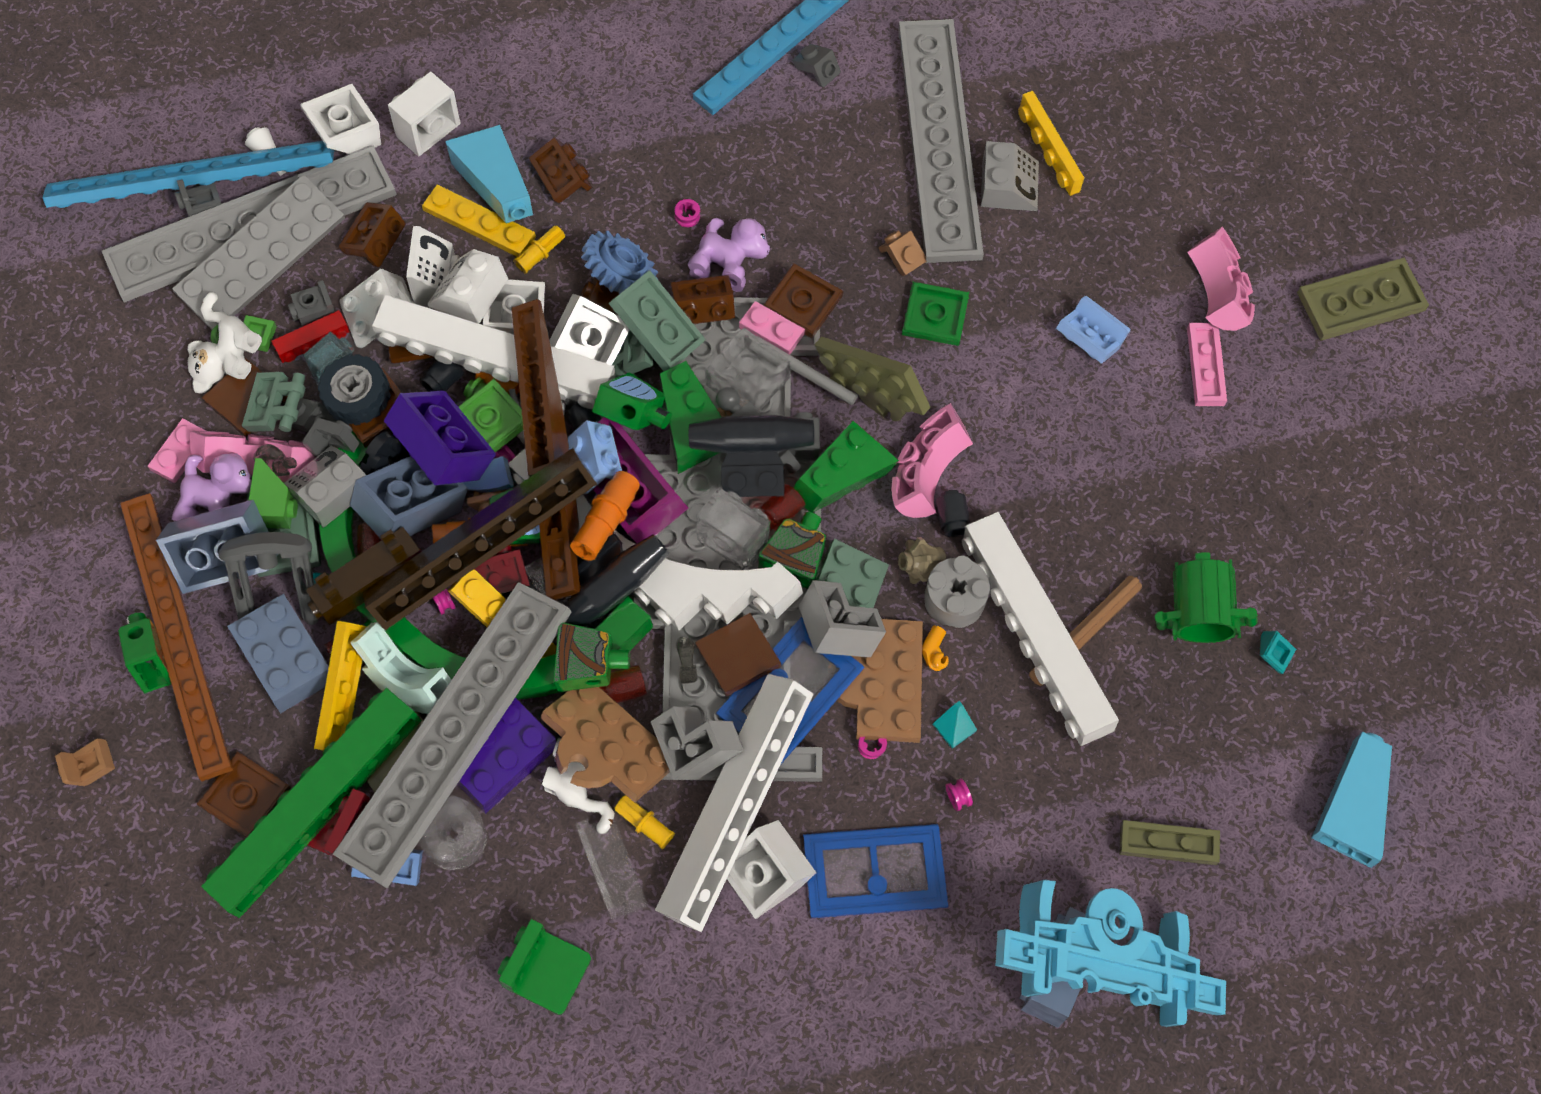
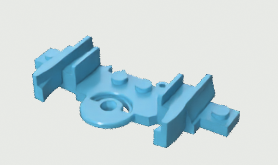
(1147, 967)

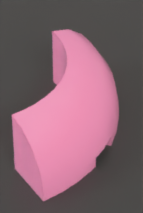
(1224, 282)
(213, 444)
(924, 461)

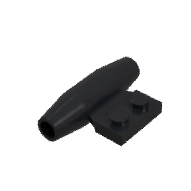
(751, 447)
(612, 577)

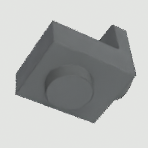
(819, 62)
(197, 198)
(308, 414)
(328, 433)

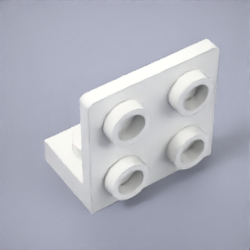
(364, 301)

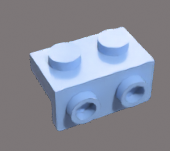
(1094, 329)
(597, 450)

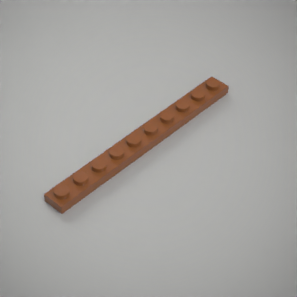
(176, 641)

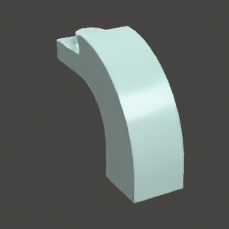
(391, 669)

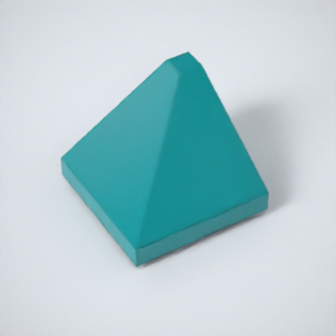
(1276, 650)
(955, 725)

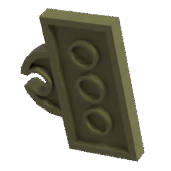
(878, 380)

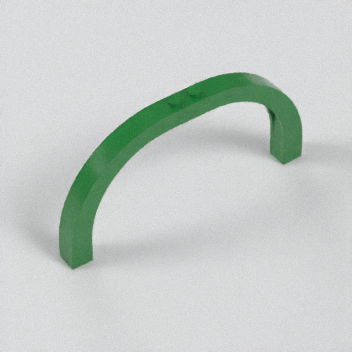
(625, 624)

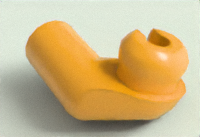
(931, 651)

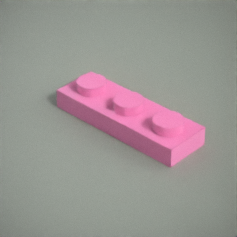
(1206, 364)

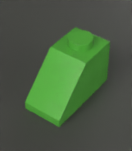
(272, 497)

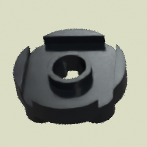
(383, 451)

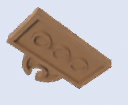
(890, 686)
(605, 742)

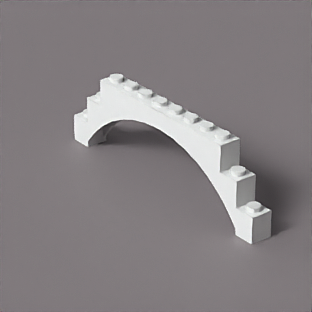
(683, 590)

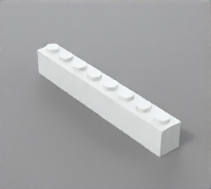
(481, 348)
(1040, 630)
(734, 803)

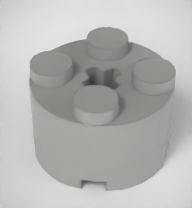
(960, 576)

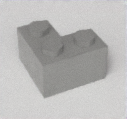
(837, 626)
(692, 745)

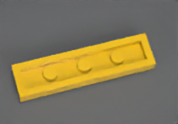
(1054, 149)
(478, 221)
(482, 600)
(340, 685)

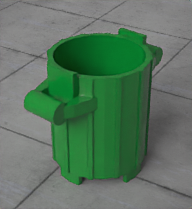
(1205, 602)

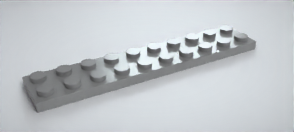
(940, 142)
(180, 247)
(452, 735)

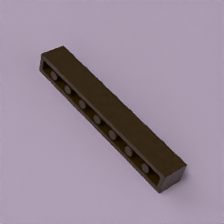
(478, 539)

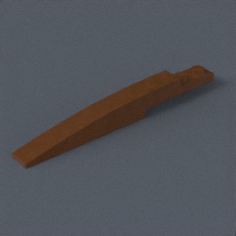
(545, 442)

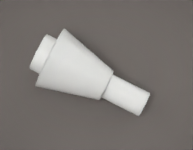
(260, 139)

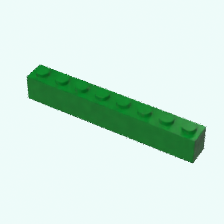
(310, 803)

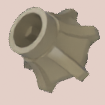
(920, 559)

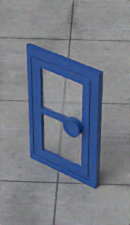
(819, 673)
(875, 871)

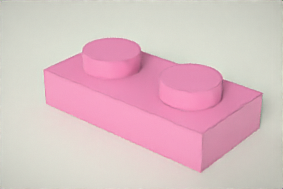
(772, 327)
(172, 456)

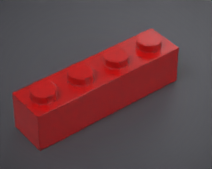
(304, 338)

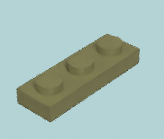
(1169, 842)

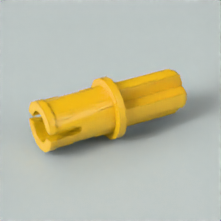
(539, 249)
(644, 821)

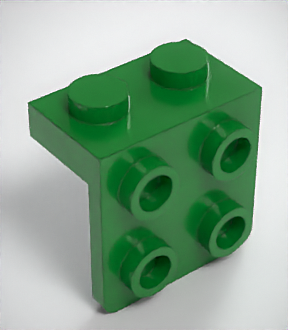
(543, 968)

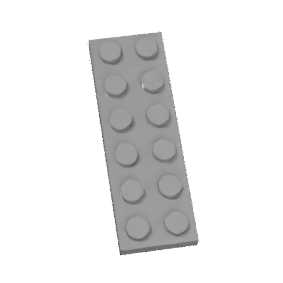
(261, 250)

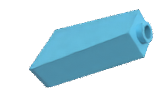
(492, 171)
(1357, 805)

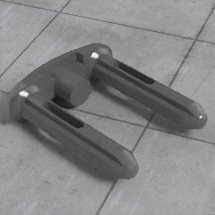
(265, 548)

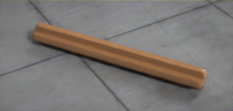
(1101, 614)

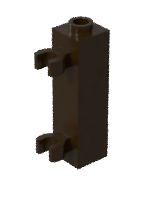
(343, 589)

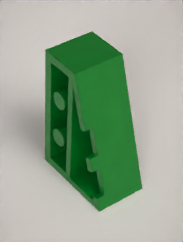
(688, 405)
(844, 467)

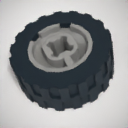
(354, 389)

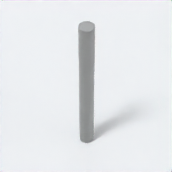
(817, 378)

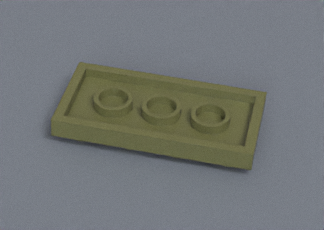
(1362, 299)

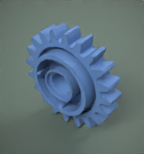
(615, 260)

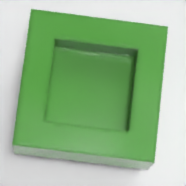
(264, 328)

